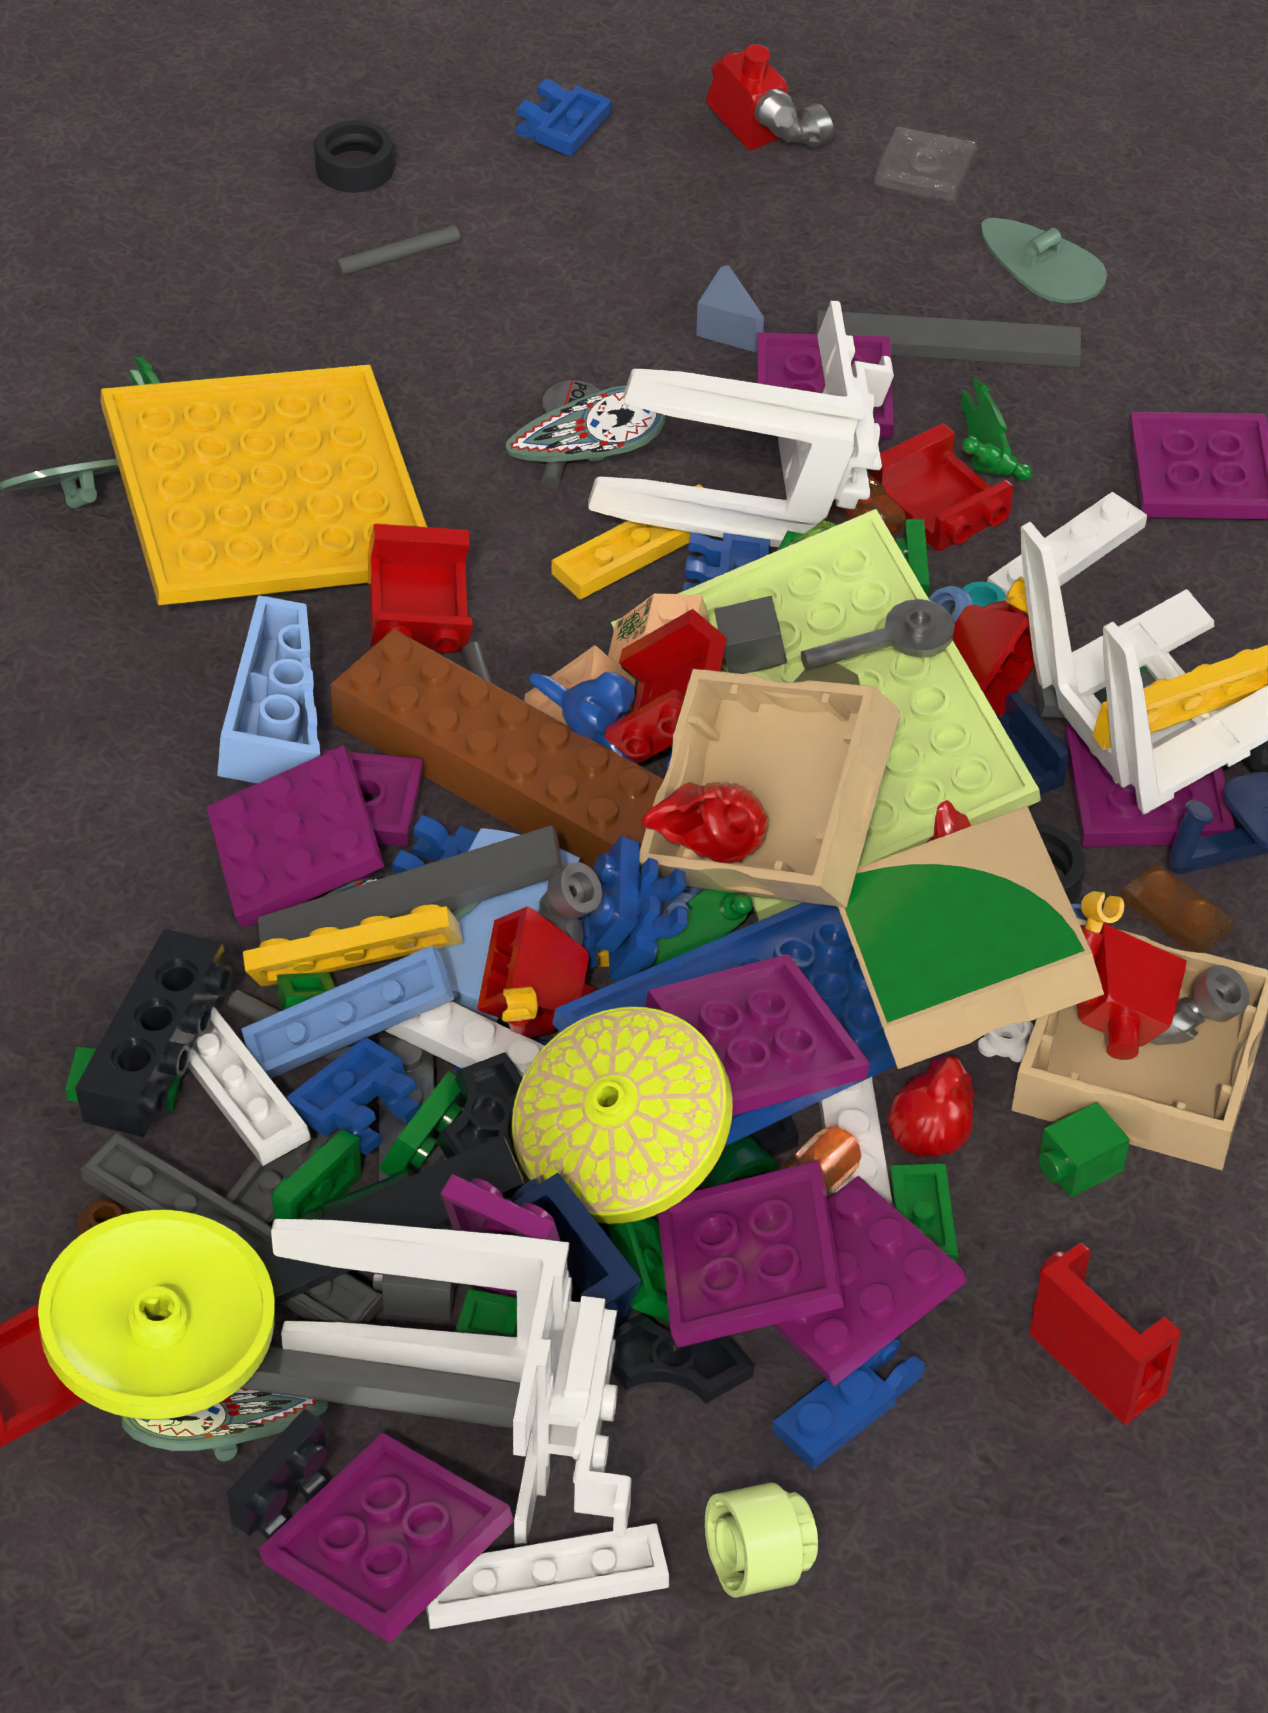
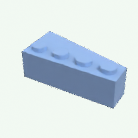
(272, 701)

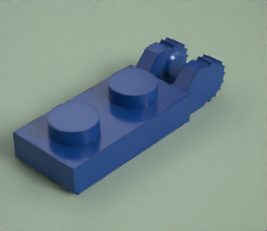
(838, 1413)

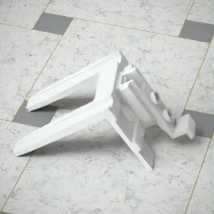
(822, 444)
(1154, 761)
(558, 1354)

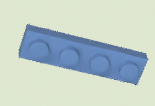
(349, 1012)

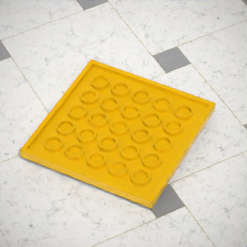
(258, 480)

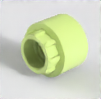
(762, 1533)

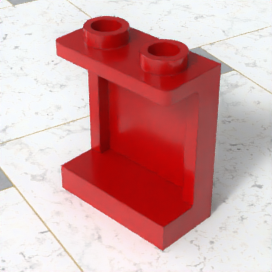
(941, 489)
(419, 585)
(663, 667)
(1096, 1344)
(28, 1384)

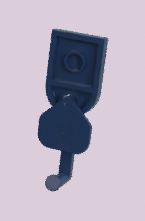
(1249, 803)

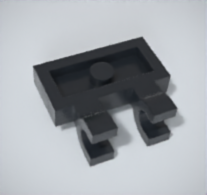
(285, 1464)

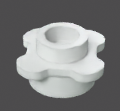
(1014, 1048)

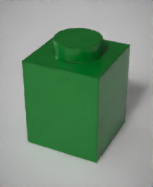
(1083, 1150)

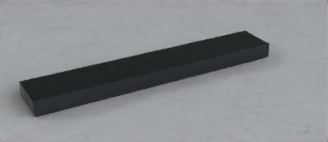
(406, 1203)

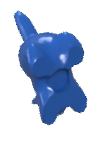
(590, 704)

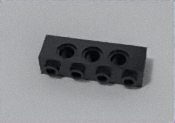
(153, 1033)

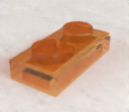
(1177, 909)

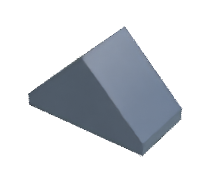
(729, 313)

